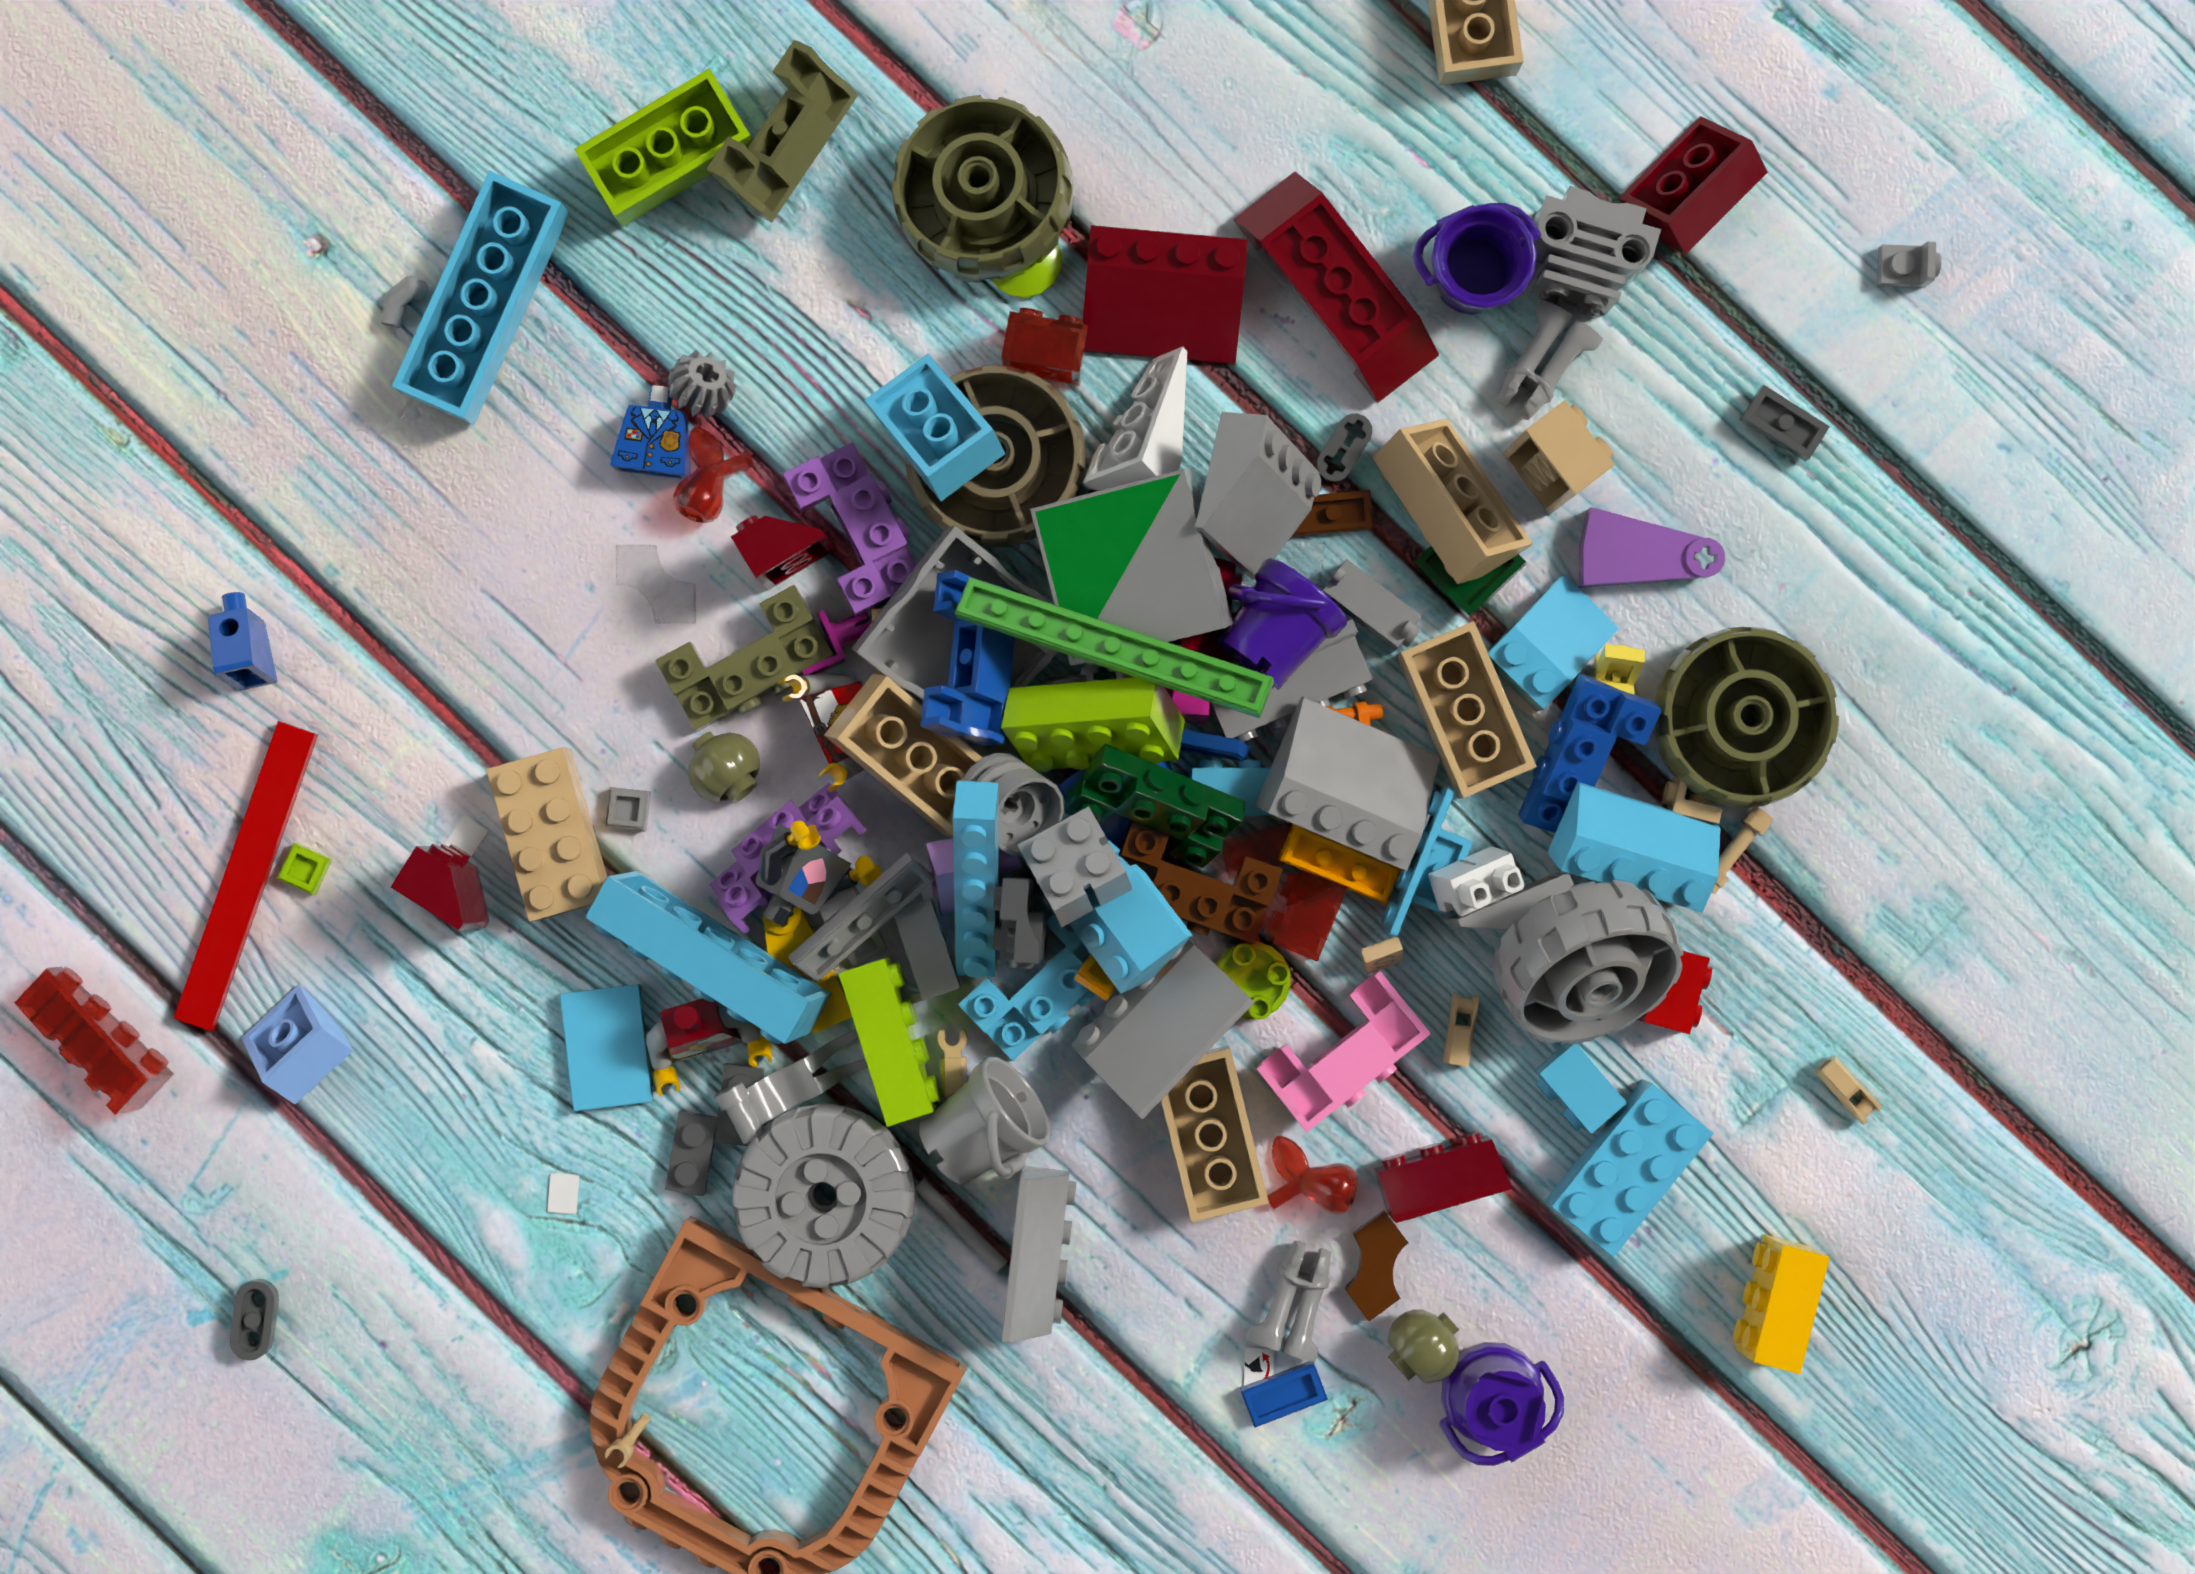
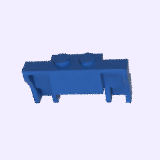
(977, 674)
(1582, 744)

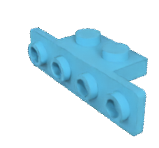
(1435, 850)

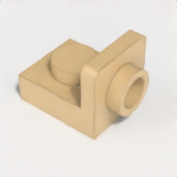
(1694, 807)

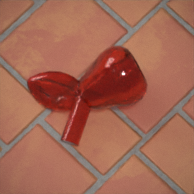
(701, 493)
(1328, 1186)

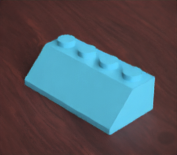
(1639, 843)

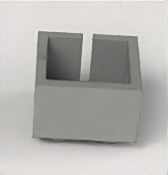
(1072, 859)

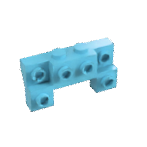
(1038, 1004)

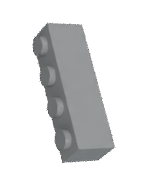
(1320, 677)

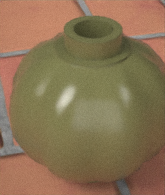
(724, 767)
(1424, 1345)

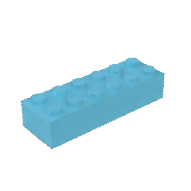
(481, 298)
(708, 957)

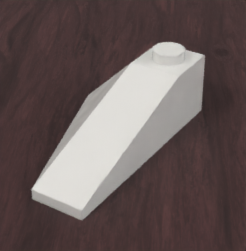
(1149, 432)

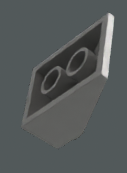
(1513, 907)

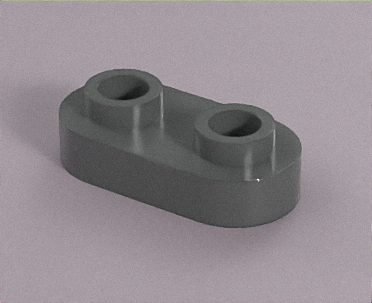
(250, 1317)

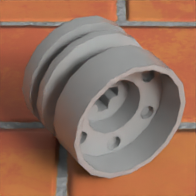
(1025, 799)

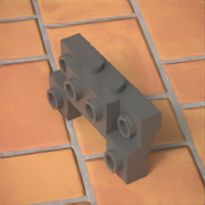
(1023, 928)

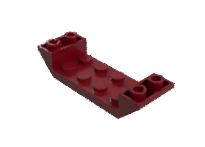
(1340, 284)

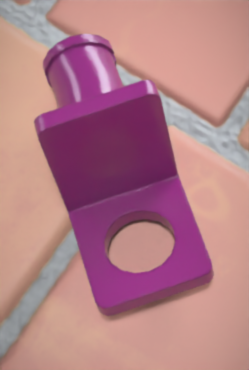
(838, 636)

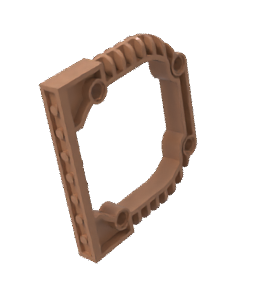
(917, 1381)

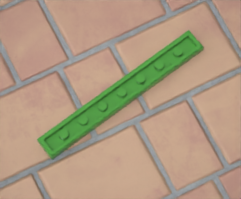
(1115, 647)

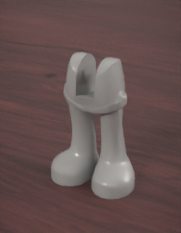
(1551, 322)
(1271, 1330)

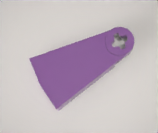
(1638, 552)

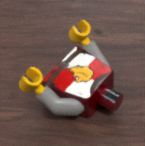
(823, 702)
(697, 1030)

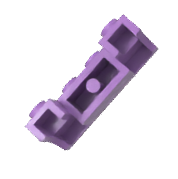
(865, 519)
(737, 884)

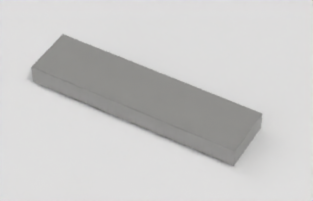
(861, 917)

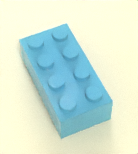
(1628, 1167)

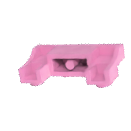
(1350, 1063)

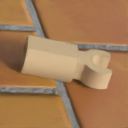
(954, 1065)

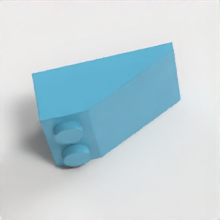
(935, 426)
(1551, 643)

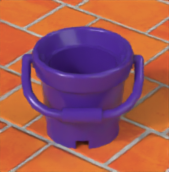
(1480, 256)
(1279, 621)
(1498, 1403)

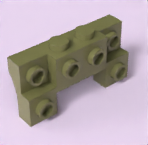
(789, 138)
(750, 672)

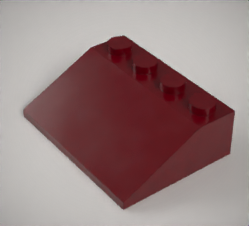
(1164, 293)

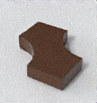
(1373, 1283)

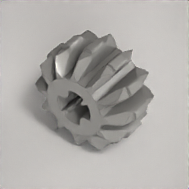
(701, 384)

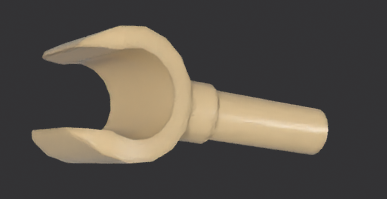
(626, 1444)

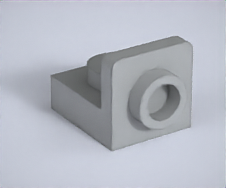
(1908, 265)

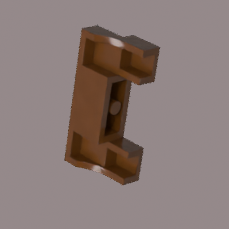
(1202, 900)

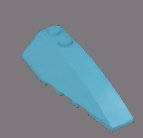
(1133, 932)

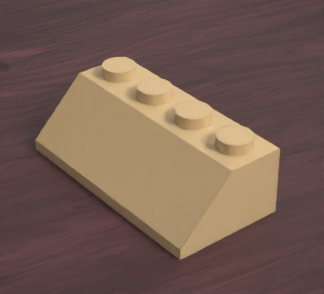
(1451, 499)

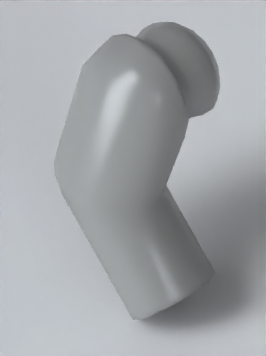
(399, 296)

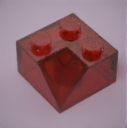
(1046, 345)
(1305, 914)

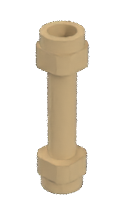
(1755, 823)

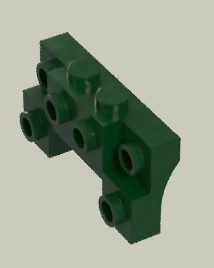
(1158, 798)

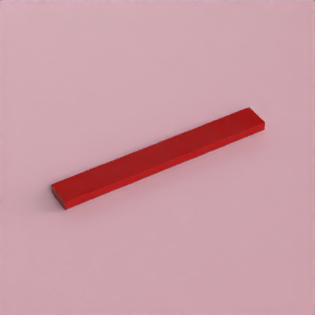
(246, 876)

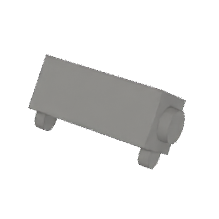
(1373, 606)
(926, 949)

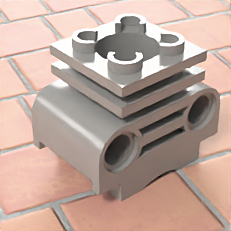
(1587, 257)

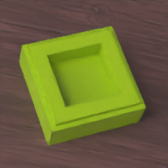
(304, 868)

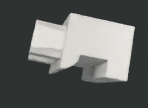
(1476, 881)

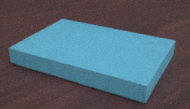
(606, 1047)

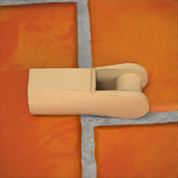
(1460, 1037)
(1844, 1086)

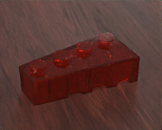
(94, 1039)

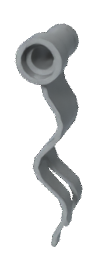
(784, 1089)

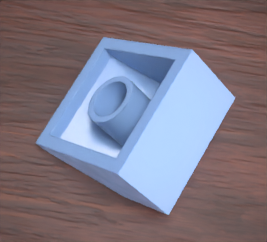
(296, 1045)

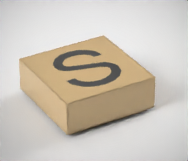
(1382, 955)

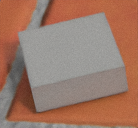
(628, 808)

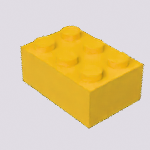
(1780, 1303)

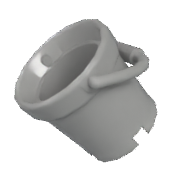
(986, 1123)

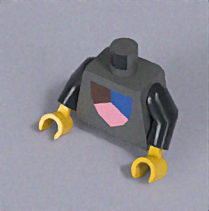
(805, 872)

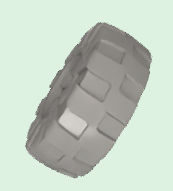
(1587, 962)
(816, 1239)

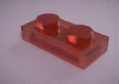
(1260, 845)

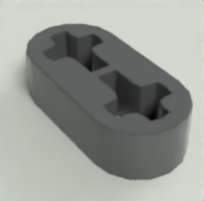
(1351, 453)

